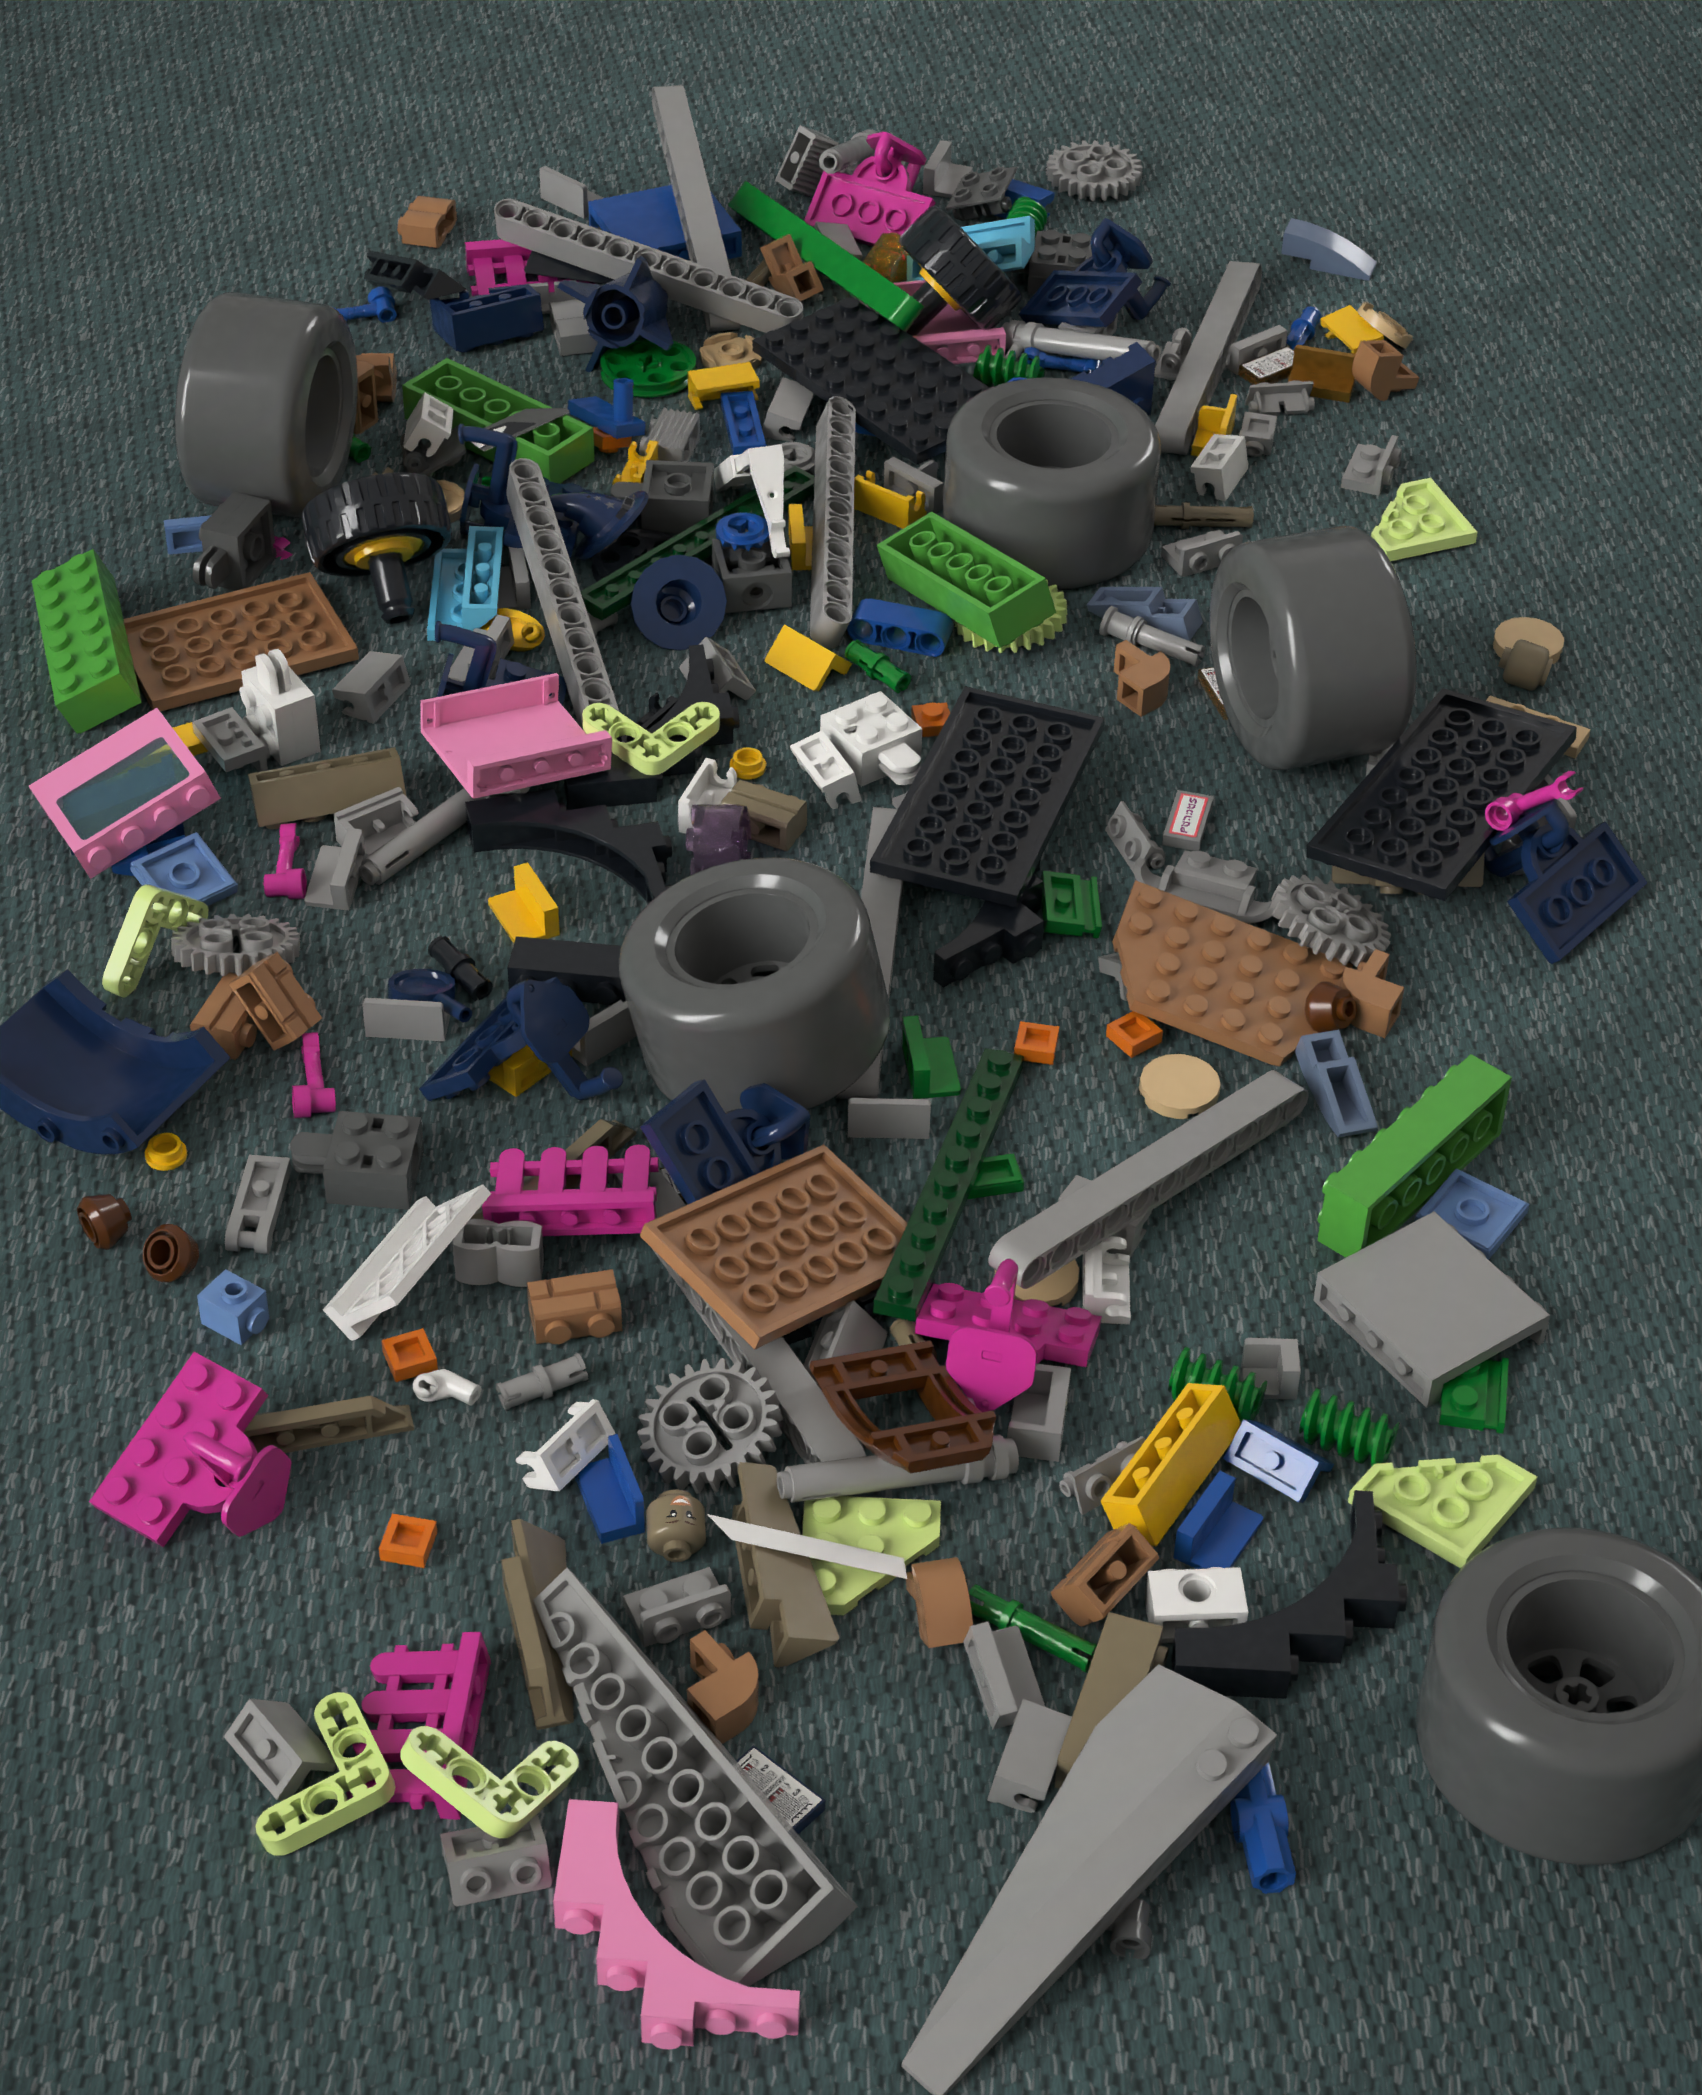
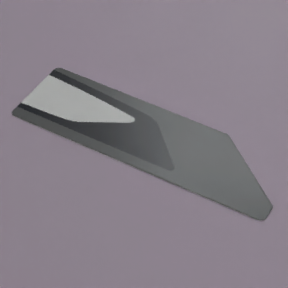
(523, 422)

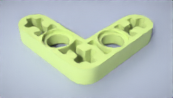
(658, 748)
(141, 931)
(352, 1776)
(489, 1792)

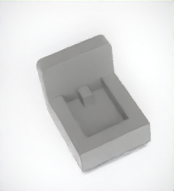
(1258, 433)

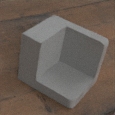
(1275, 1362)

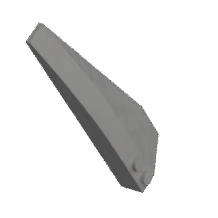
(1121, 1816)
(715, 1848)

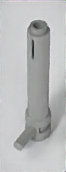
(848, 153)
(1070, 343)
(419, 837)
(873, 1474)

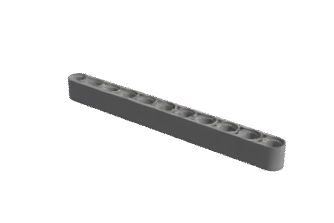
(690, 187)
(615, 257)
(1208, 356)
(833, 523)
(557, 588)
(883, 902)
(1149, 1178)
(806, 1413)

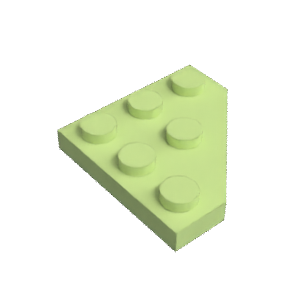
(1421, 522)
(1448, 1503)
(875, 1524)

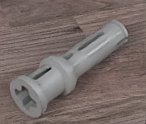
(1138, 632)

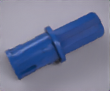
(1303, 327)

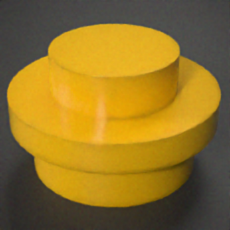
(748, 763)
(165, 1152)

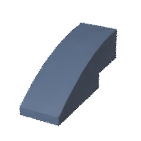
(1326, 250)
(1173, 616)
(1335, 1083)

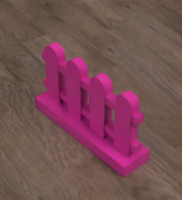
(500, 257)
(575, 1211)
(457, 1707)

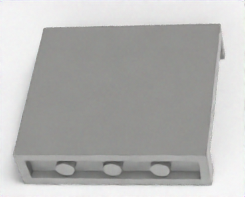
(1428, 1305)

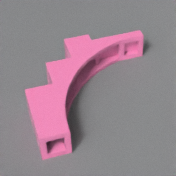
(634, 1954)

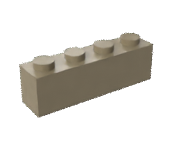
(323, 786)
(1122, 1659)

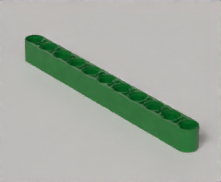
(827, 257)

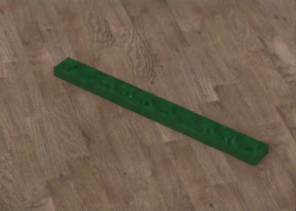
(616, 589)
(948, 1186)

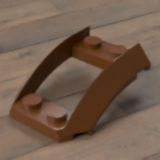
(955, 1437)

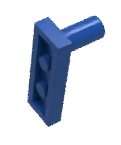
(612, 419)

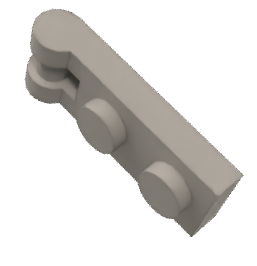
(258, 1203)

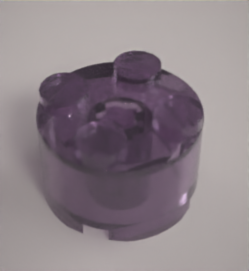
(718, 835)

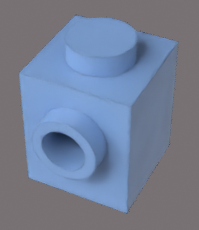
(233, 1307)

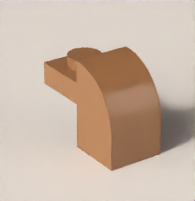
(788, 271)
(1381, 369)
(385, 374)
(1142, 678)
(1375, 999)
(940, 1601)
(728, 1689)

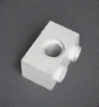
(1195, 1599)

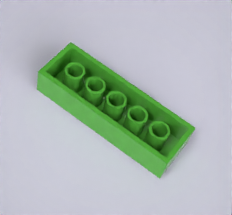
(478, 401)
(966, 579)
(85, 642)
(1413, 1157)

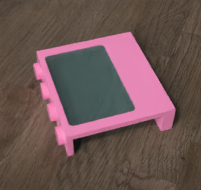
(124, 792)

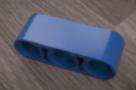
(900, 627)

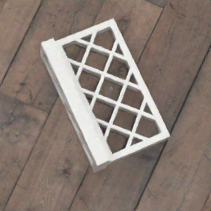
(401, 1260)

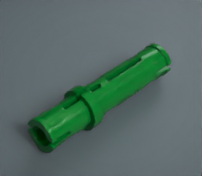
(1032, 1627)

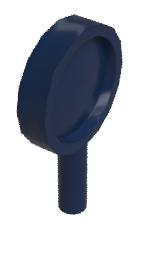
(428, 986)

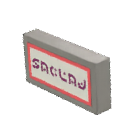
(1187, 820)

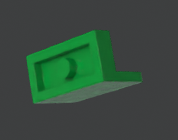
(928, 1062)

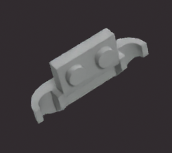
(1210, 883)

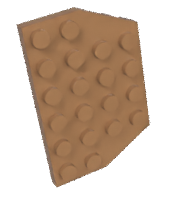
(1217, 974)

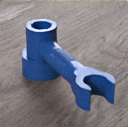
(380, 304)
(1075, 365)

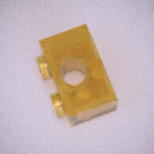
(888, 258)

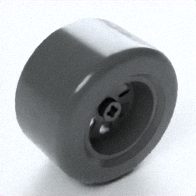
(266, 401)
(1055, 477)
(1312, 647)
(756, 982)
(1548, 1760)

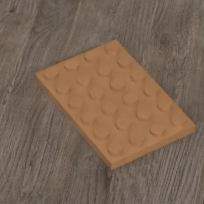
(205, 644)
(781, 1245)

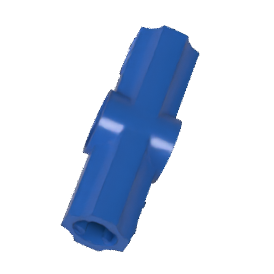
(1262, 1828)

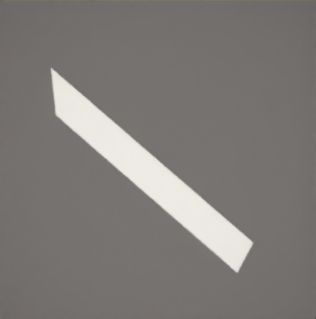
(812, 1547)

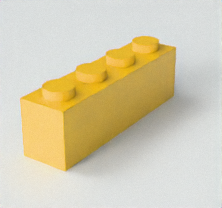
(1173, 1461)

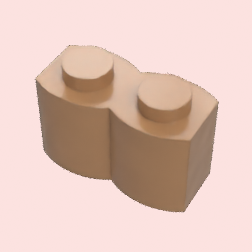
(427, 221)

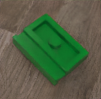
(1070, 904)
(1476, 1397)

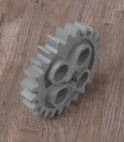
(1094, 170)
(1329, 919)
(210, 943)
(742, 1401)

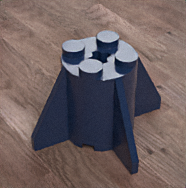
(623, 310)

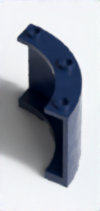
(92, 1077)

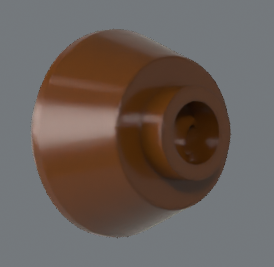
(1329, 1007)
(104, 1219)
(169, 1253)

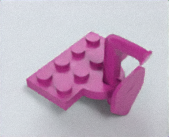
(877, 193)
(1002, 1338)
(186, 1453)

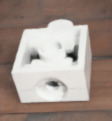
(280, 708)
(875, 739)

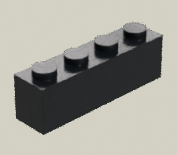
(584, 967)

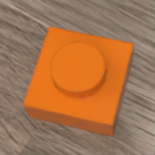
(607, 443)
(930, 717)
(1134, 1033)
(1037, 1042)
(409, 1355)
(408, 1540)

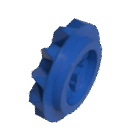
(732, 531)

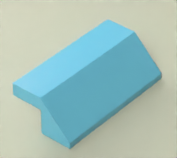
(1004, 241)
(467, 581)

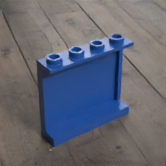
(654, 221)

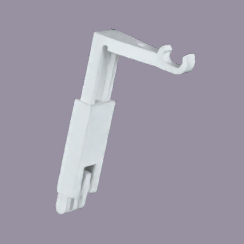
(764, 470)

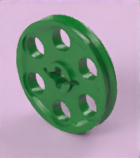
(651, 371)

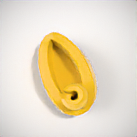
(526, 630)

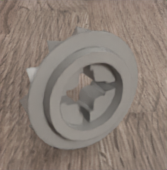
(803, 453)

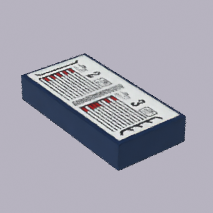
(786, 1792)

